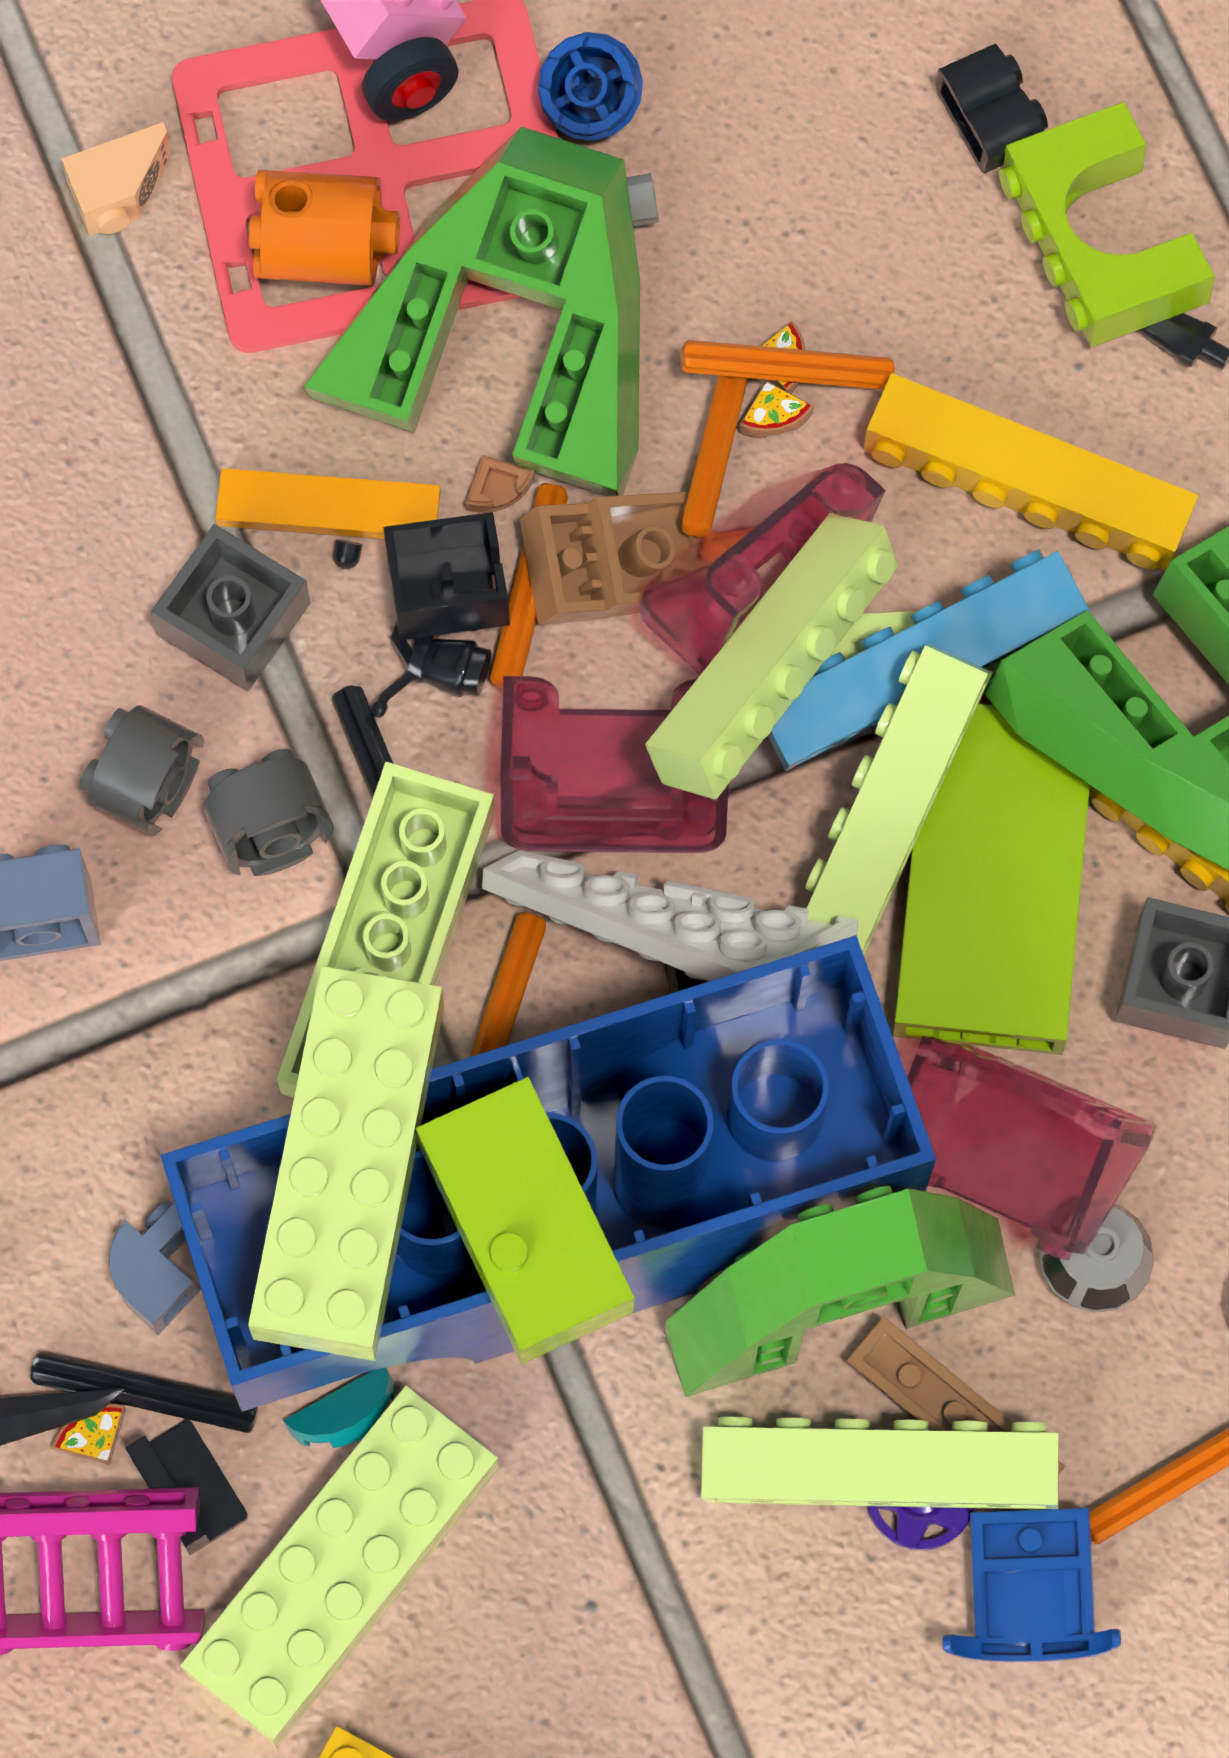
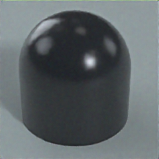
(347, 553)

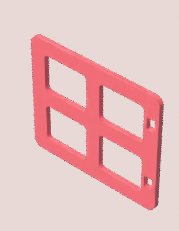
(230, 200)

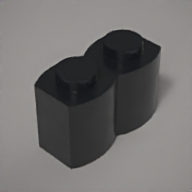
(988, 104)

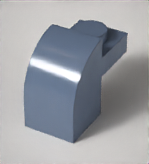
(143, 1272)

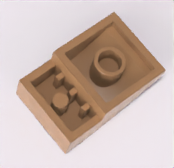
(601, 553)

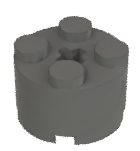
(142, 768)
(267, 814)

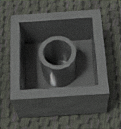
(231, 607)
(1178, 974)

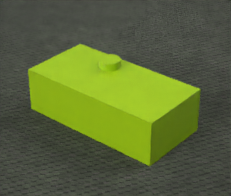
(525, 1220)

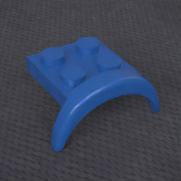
(1032, 1589)

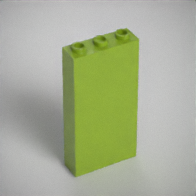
(994, 897)

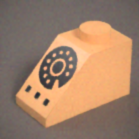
(117, 178)

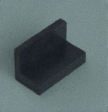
(184, 1461)

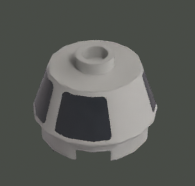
(1109, 1271)

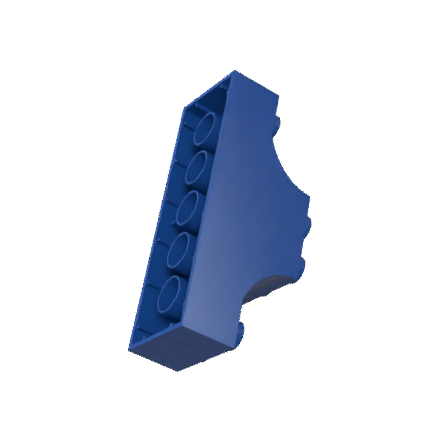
(683, 1120)

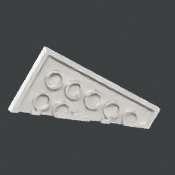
(682, 926)

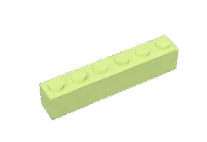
(772, 656)
(896, 789)
(881, 1466)

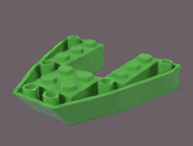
(541, 226)
(1108, 726)
(888, 1248)

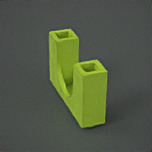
(1103, 290)

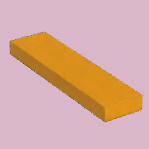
(321, 503)

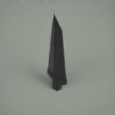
(1189, 340)
(40, 1413)

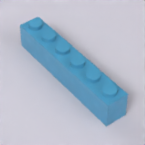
(981, 629)

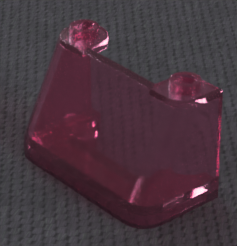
(717, 580)
(589, 782)
(1025, 1142)

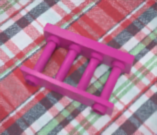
(107, 1518)

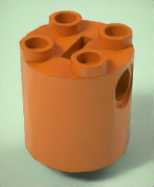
(321, 227)

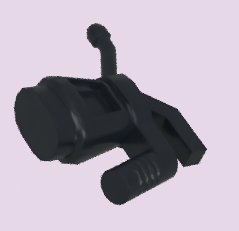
(443, 663)

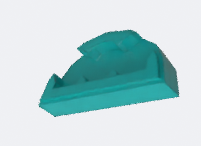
(344, 1414)

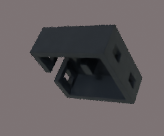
(445, 576)

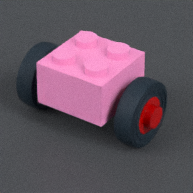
(409, 48)

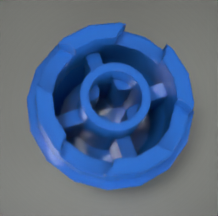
(590, 86)

